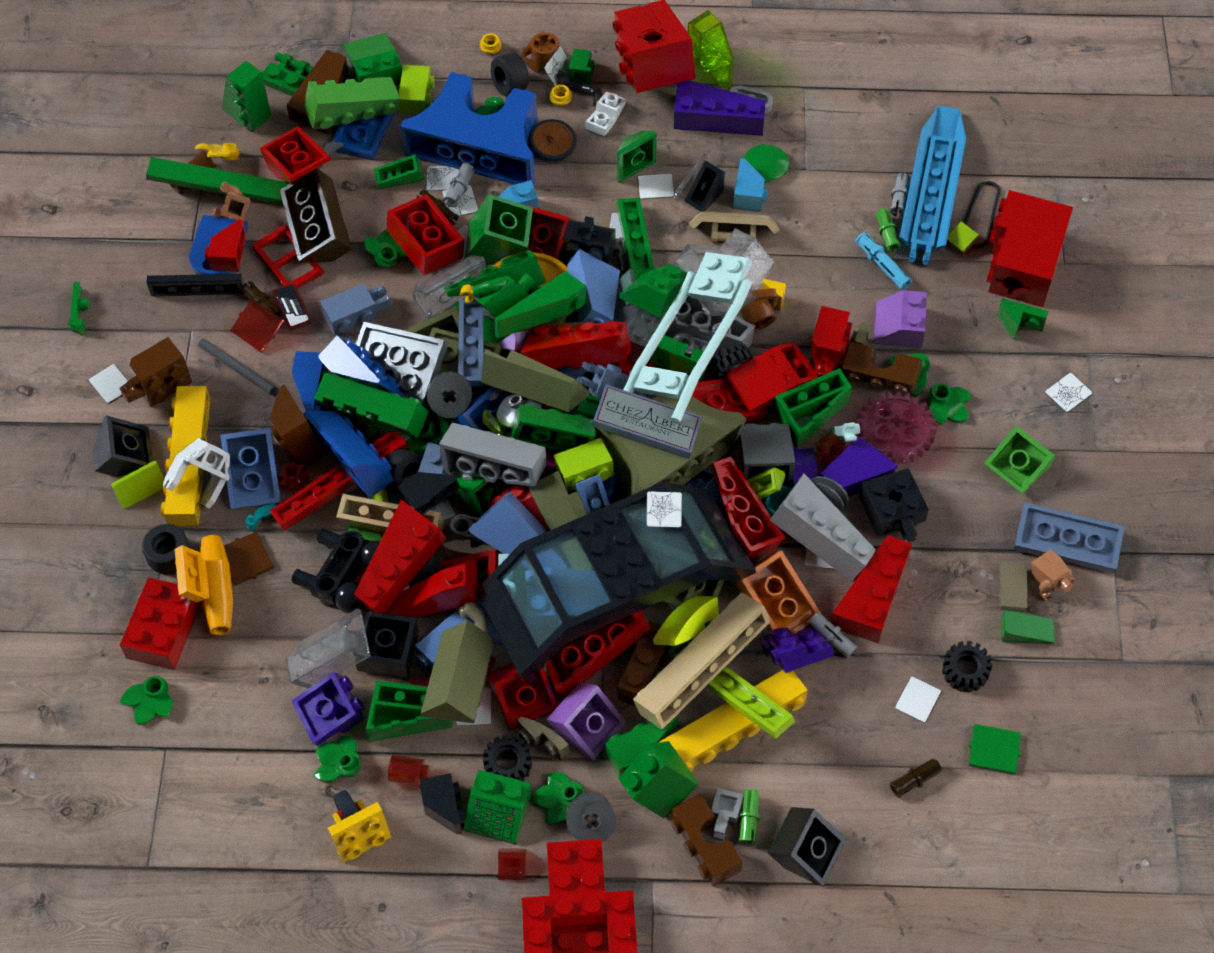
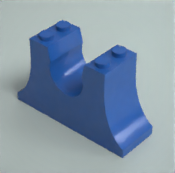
(455, 135)

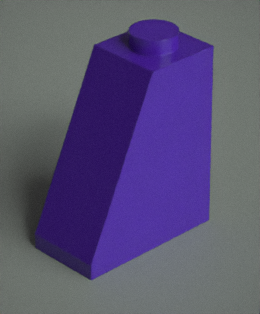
(858, 464)

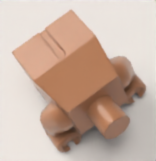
(235, 205)
(1051, 574)

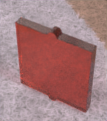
(257, 325)

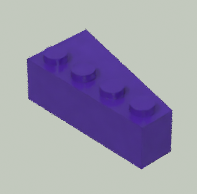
(717, 110)

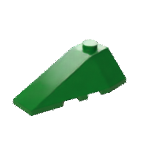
(512, 266)
(546, 304)

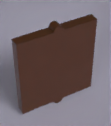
(247, 558)

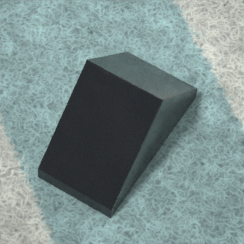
(706, 187)

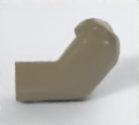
(472, 611)

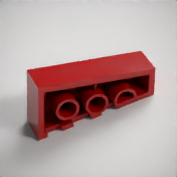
(871, 596)
(592, 652)

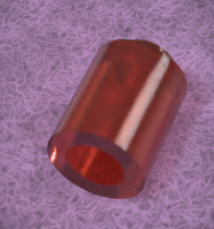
(407, 770)

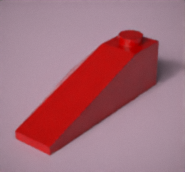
(746, 511)
(439, 592)

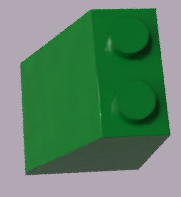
(498, 229)

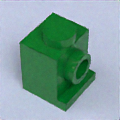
(581, 66)

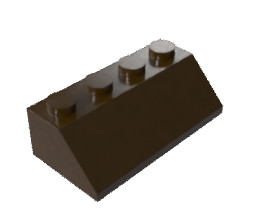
(315, 218)

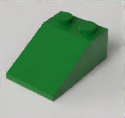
(374, 58)

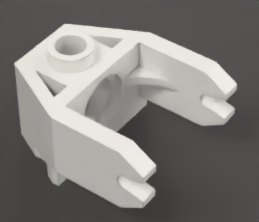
(206, 457)

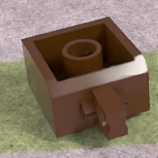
(156, 373)

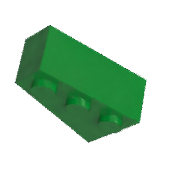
(246, 97)
(812, 404)
(397, 712)

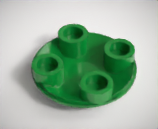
(768, 161)

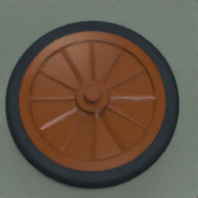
(552, 140)

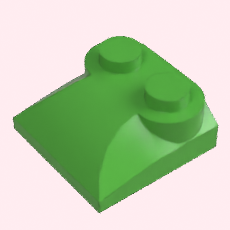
(1020, 460)

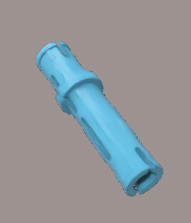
(876, 253)

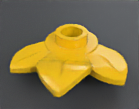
(227, 151)

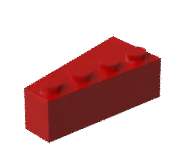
(578, 343)
(398, 558)

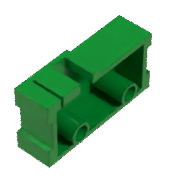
(670, 356)

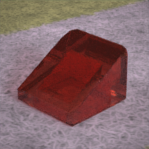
(512, 864)

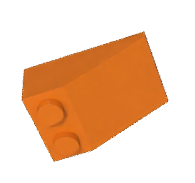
(780, 592)

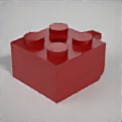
(830, 340)

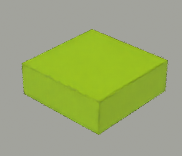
(962, 237)

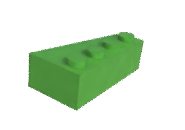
(349, 101)

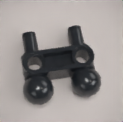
(339, 569)

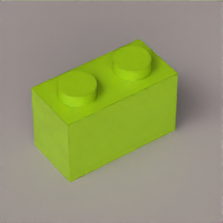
(415, 89)
(583, 463)

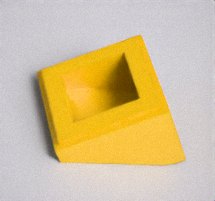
(780, 290)

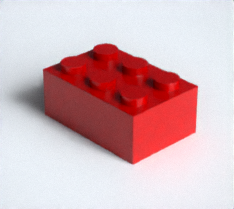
(425, 234)
(159, 625)

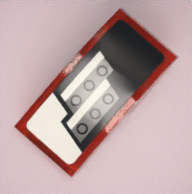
(291, 306)

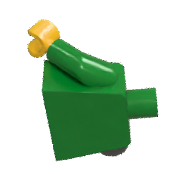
(499, 293)

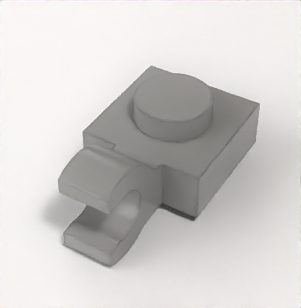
(725, 808)

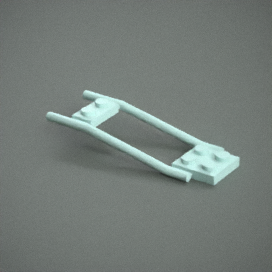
(718, 280)

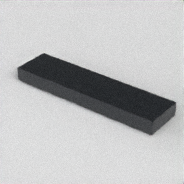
(195, 284)

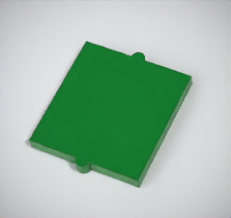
(994, 749)

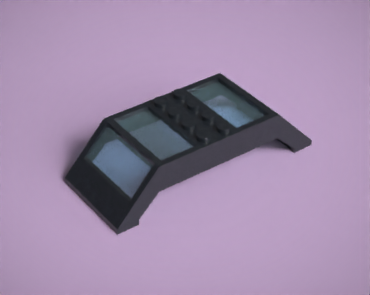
(605, 571)

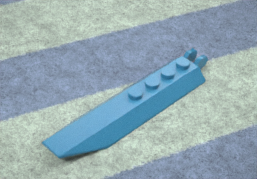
(934, 183)

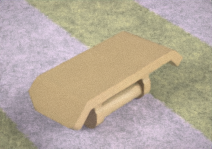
(716, 217)

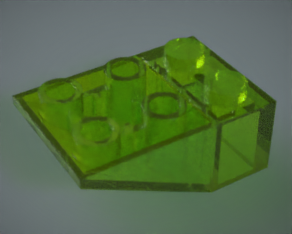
(712, 48)

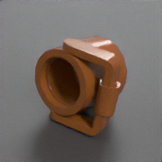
(542, 49)
(761, 310)

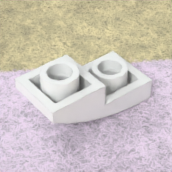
(606, 113)

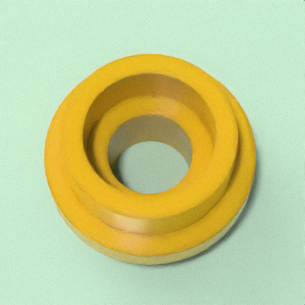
(490, 44)
(560, 95)

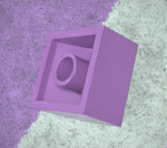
(901, 319)
(586, 719)

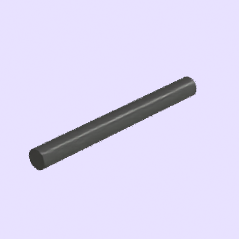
(237, 366)

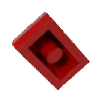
(227, 248)

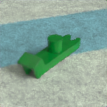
(76, 306)

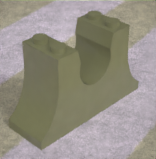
(644, 466)

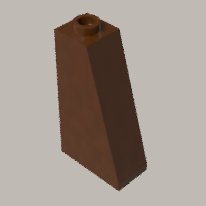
(329, 67)

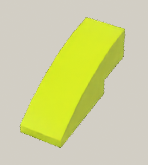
(687, 620)

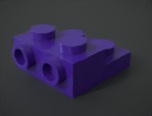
(795, 650)
(329, 708)

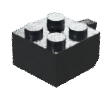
(591, 238)
(894, 504)
(399, 634)

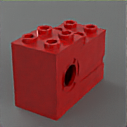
(653, 47)
(1026, 246)

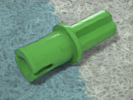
(888, 230)
(749, 817)

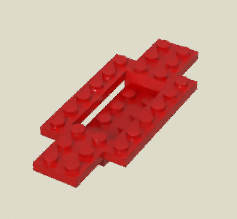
(578, 906)

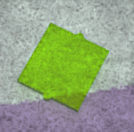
(494, 425)

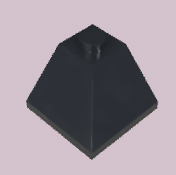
(121, 447)

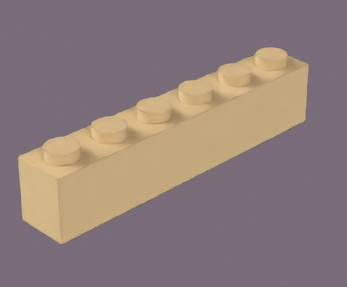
(701, 660)

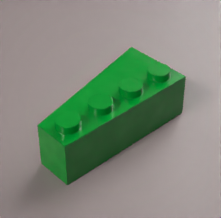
(371, 406)

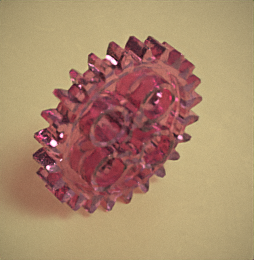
(897, 426)

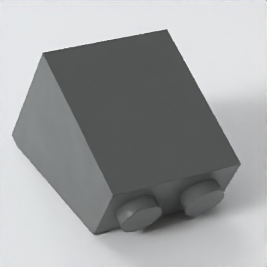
(765, 448)

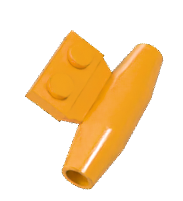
(207, 578)

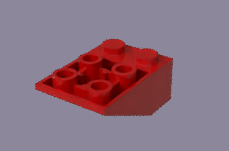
(771, 375)

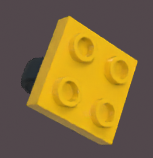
(357, 827)

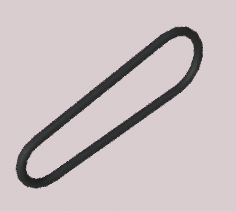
(993, 212)

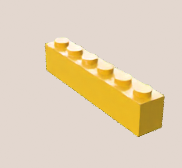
(189, 423)
(726, 725)

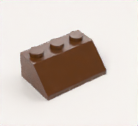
(294, 431)

